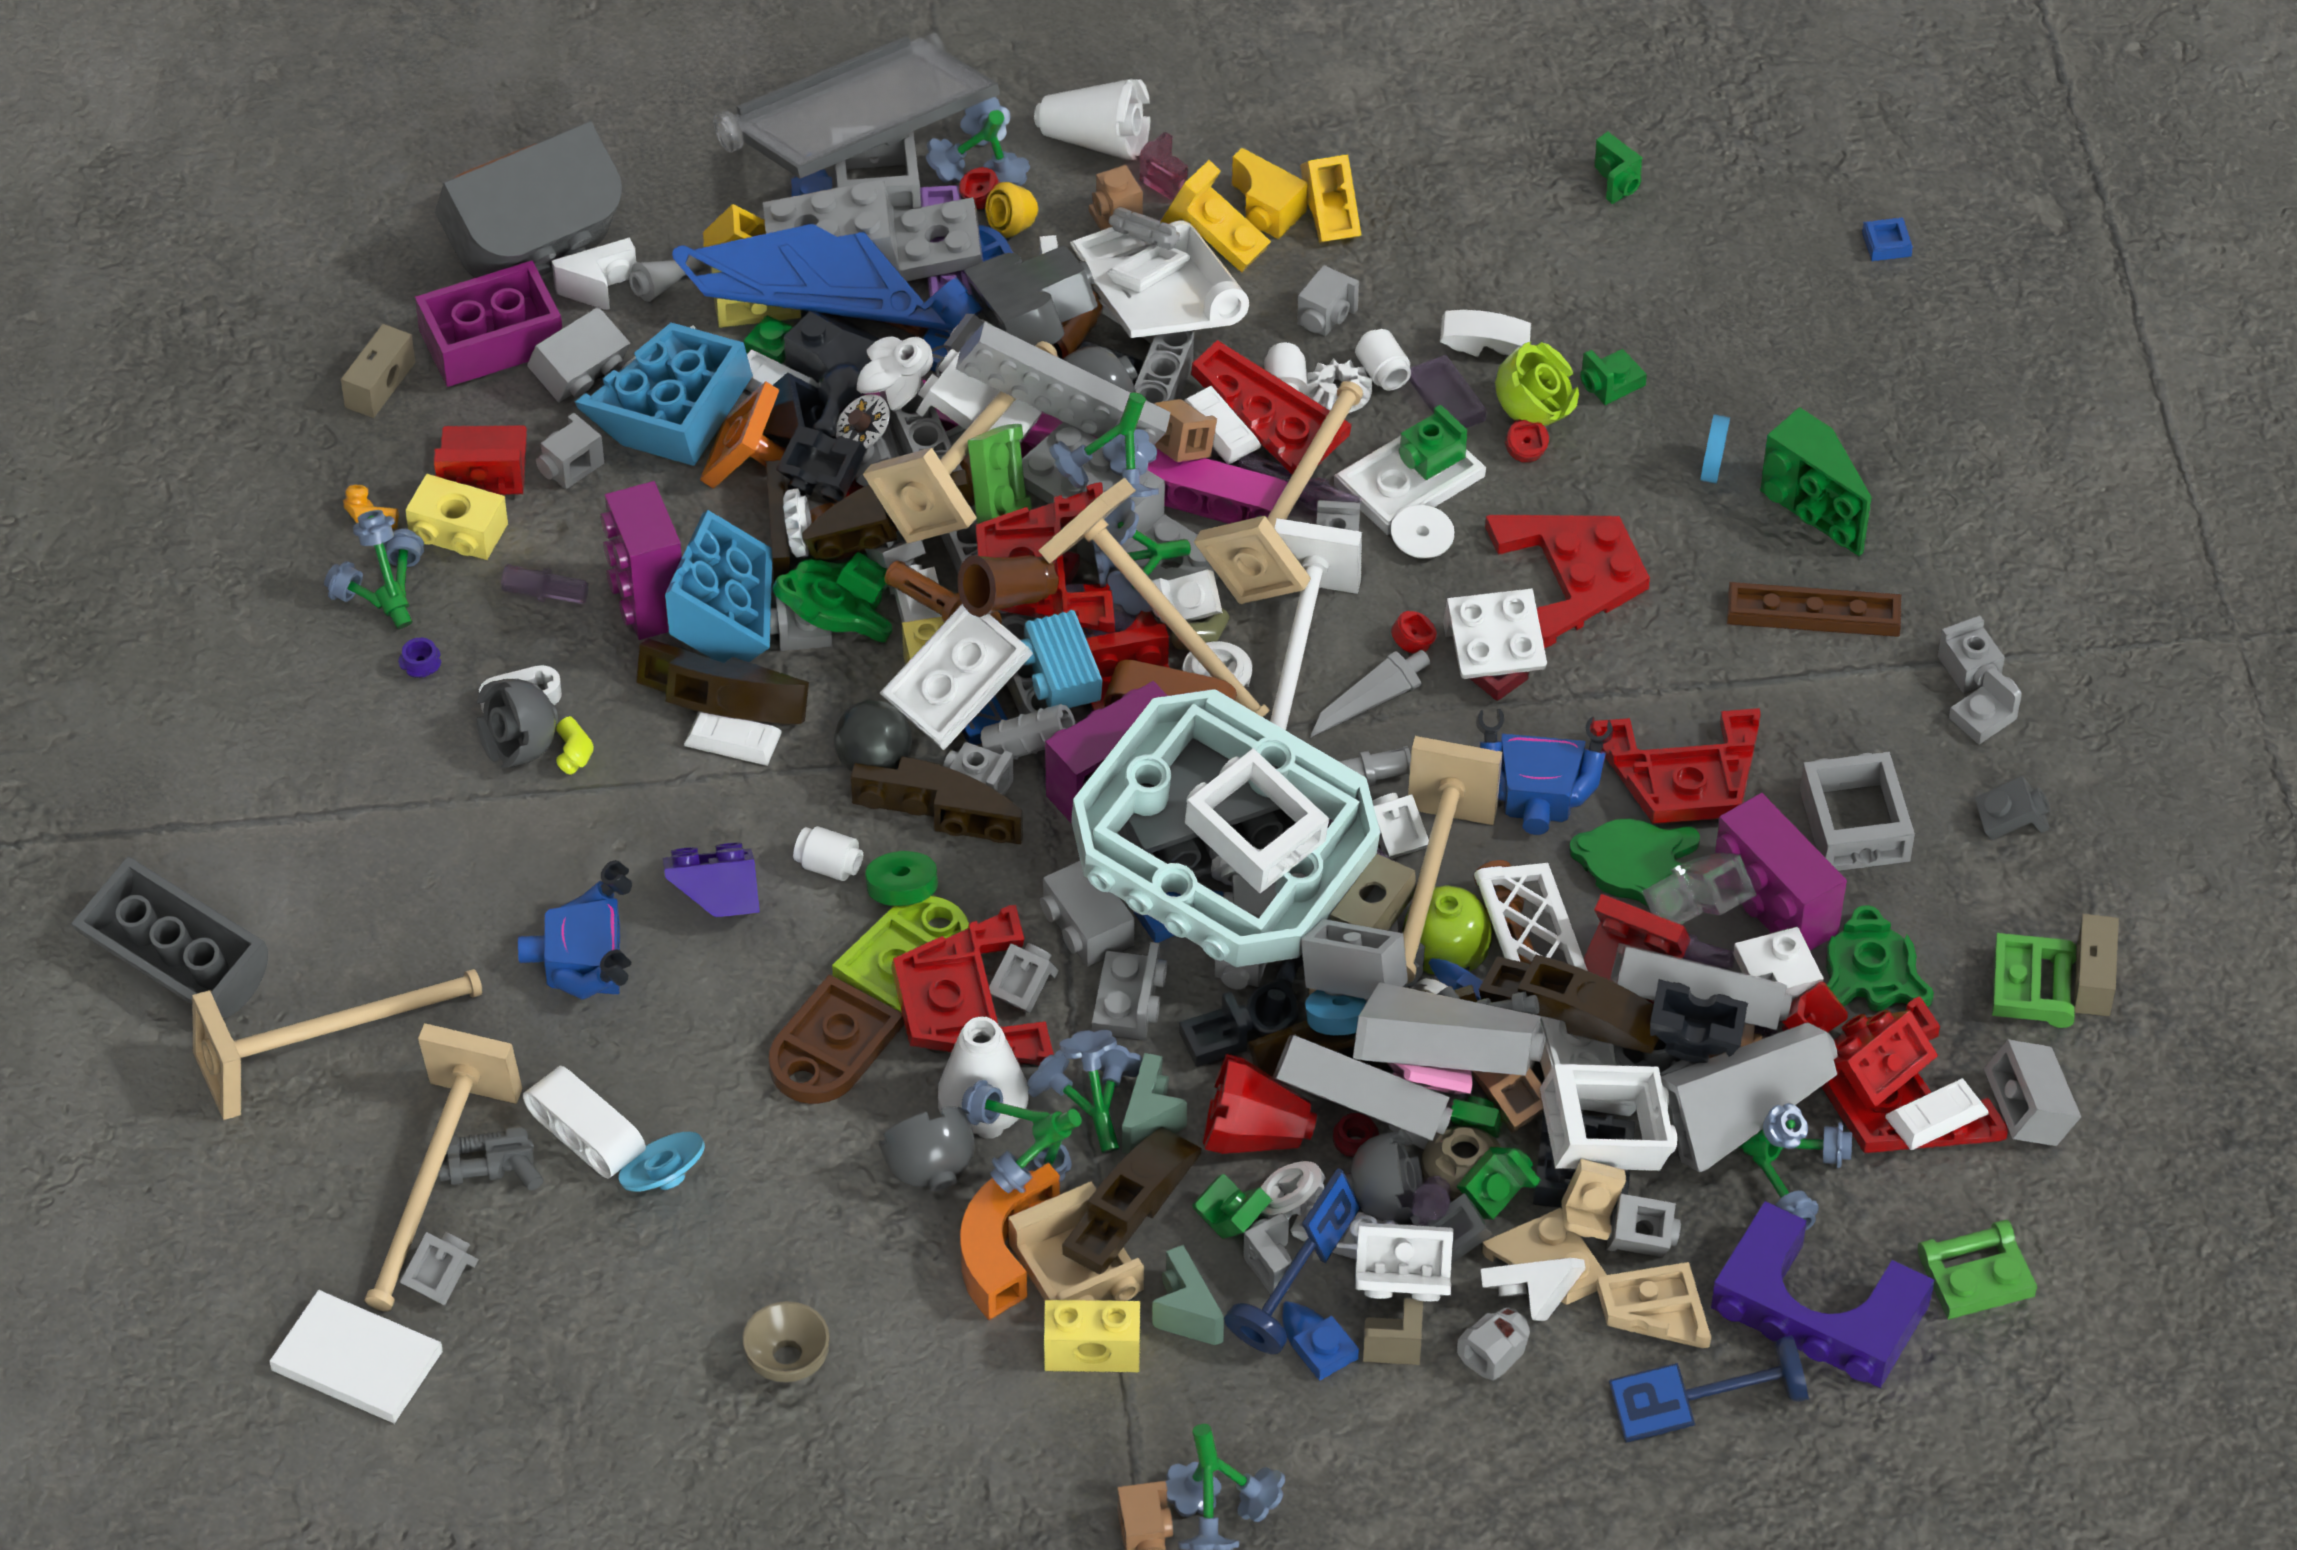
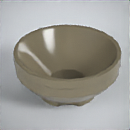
(1441, 1161)
(783, 1326)

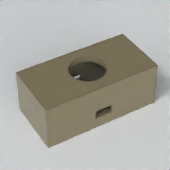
(372, 382)
(1392, 877)
(2096, 965)

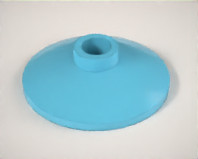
(663, 1162)

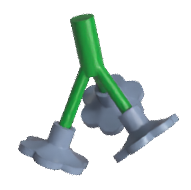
(985, 124)
(1127, 452)
(1122, 527)
(1097, 1053)
(1195, 1490)

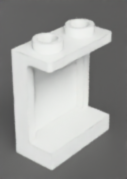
(965, 398)

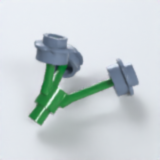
(398, 548)
(984, 1105)
(1787, 1129)

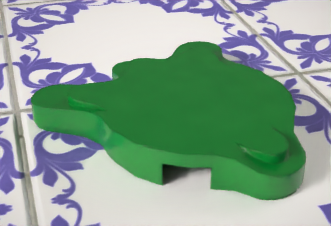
(827, 605)
(1631, 855)
(1874, 963)

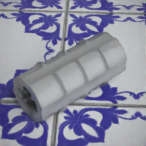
(1027, 732)

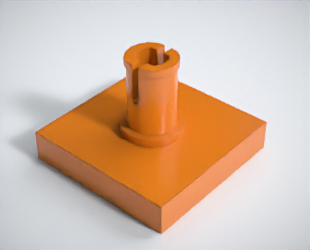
(742, 437)

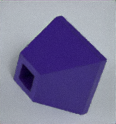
(718, 880)

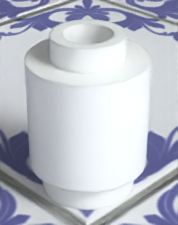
(1383, 359)
(1288, 365)
(828, 853)

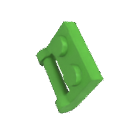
(998, 472)
(2019, 978)
(1981, 1282)

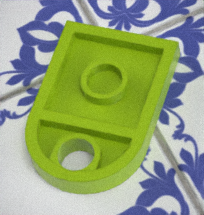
(900, 930)

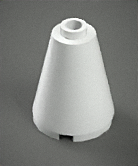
(1098, 117)

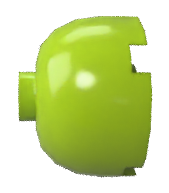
(1536, 385)
(1455, 928)

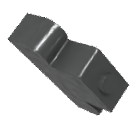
(1033, 295)

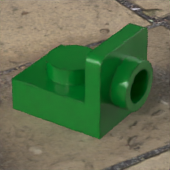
(1618, 165)
(1611, 376)
(1497, 1179)
(1228, 1208)

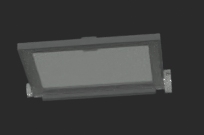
(855, 105)

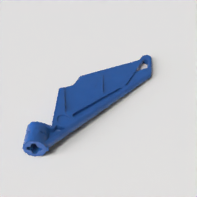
(825, 275)

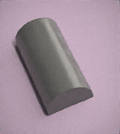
(174, 938)

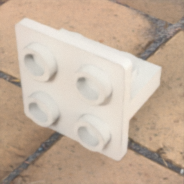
(1403, 1260)

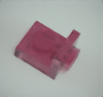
(1160, 168)

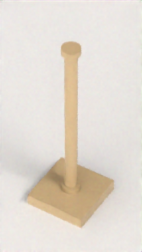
(919, 486)
(1092, 526)
(1250, 552)
(1451, 784)
(221, 1055)
(466, 1066)

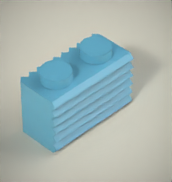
(1062, 661)

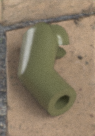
(1209, 630)

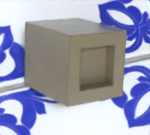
(1395, 1339)

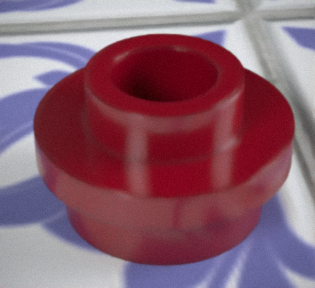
(1353, 1125)

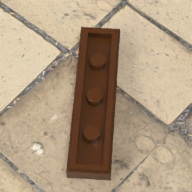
(1814, 609)

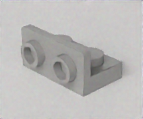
(1127, 993)

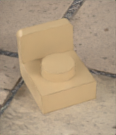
(1592, 1199)

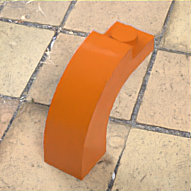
(987, 1266)

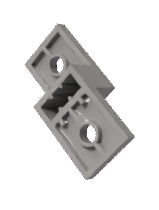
(900, 236)
(1047, 482)

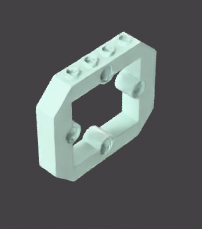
(1199, 913)

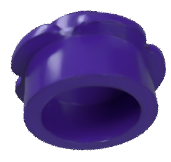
(420, 657)

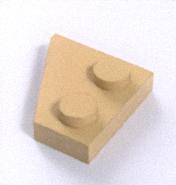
(1544, 1241)
(1656, 1304)

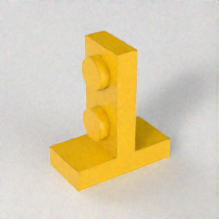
(1216, 219)

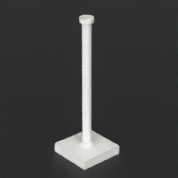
(1332, 562)

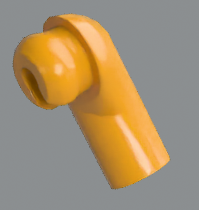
(357, 504)

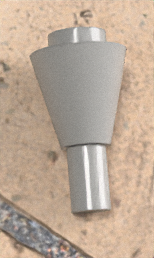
(655, 277)

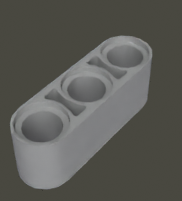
(1166, 367)

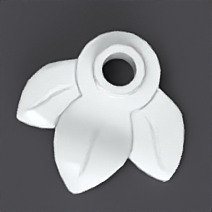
(894, 371)

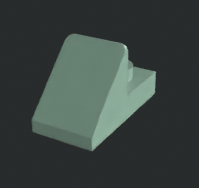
(1150, 1107)
(1189, 1304)

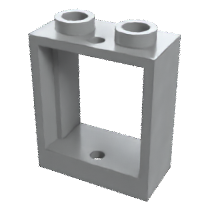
(902, 190)
(1843, 847)

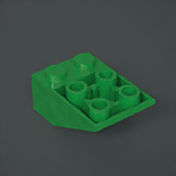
(1816, 479)

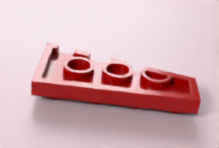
(1270, 408)

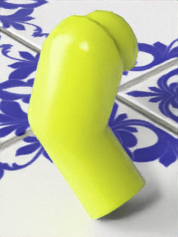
(577, 747)

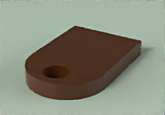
(832, 1038)

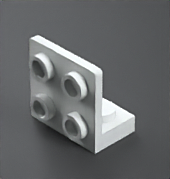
(1495, 633)

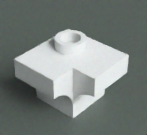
(1780, 958)

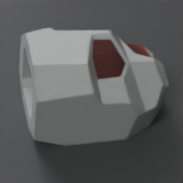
(1494, 1343)

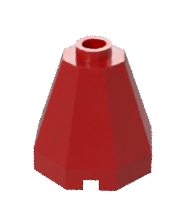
(1255, 1112)

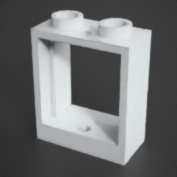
(1283, 853)
(1565, 1123)

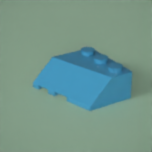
(671, 393)
(722, 592)

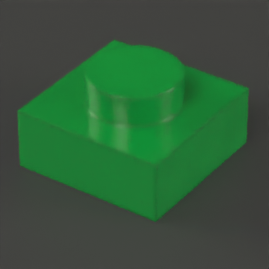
(768, 339)
(863, 578)
(1477, 1113)

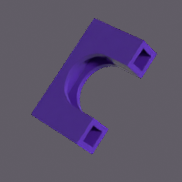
(1857, 1341)

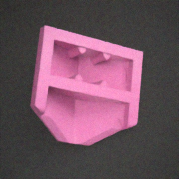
(1435, 1078)

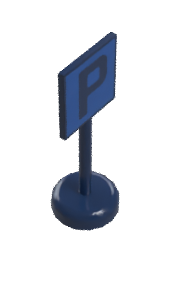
(1325, 1228)
(1658, 1402)

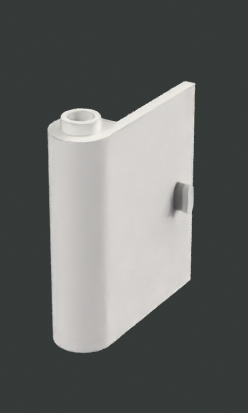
(1187, 300)

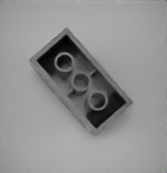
(532, 204)
(1174, 842)

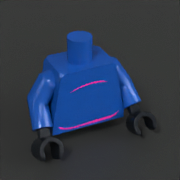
(1543, 774)
(584, 940)

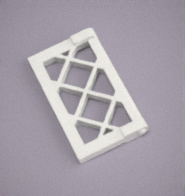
(1513, 879)

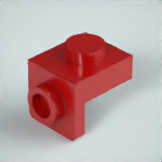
(1816, 1007)

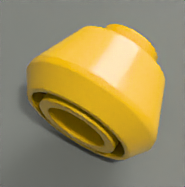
(1010, 209)

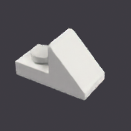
(590, 272)
(1546, 1282)

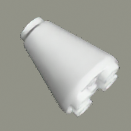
(983, 1055)

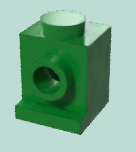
(1433, 443)

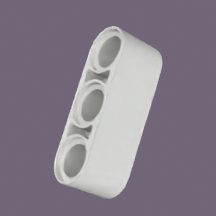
(584, 1122)

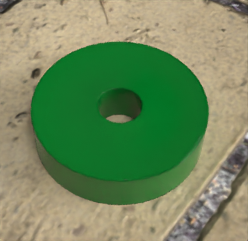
(901, 878)

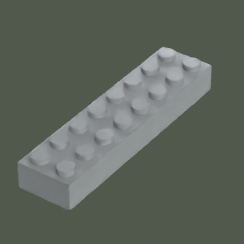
(1052, 384)

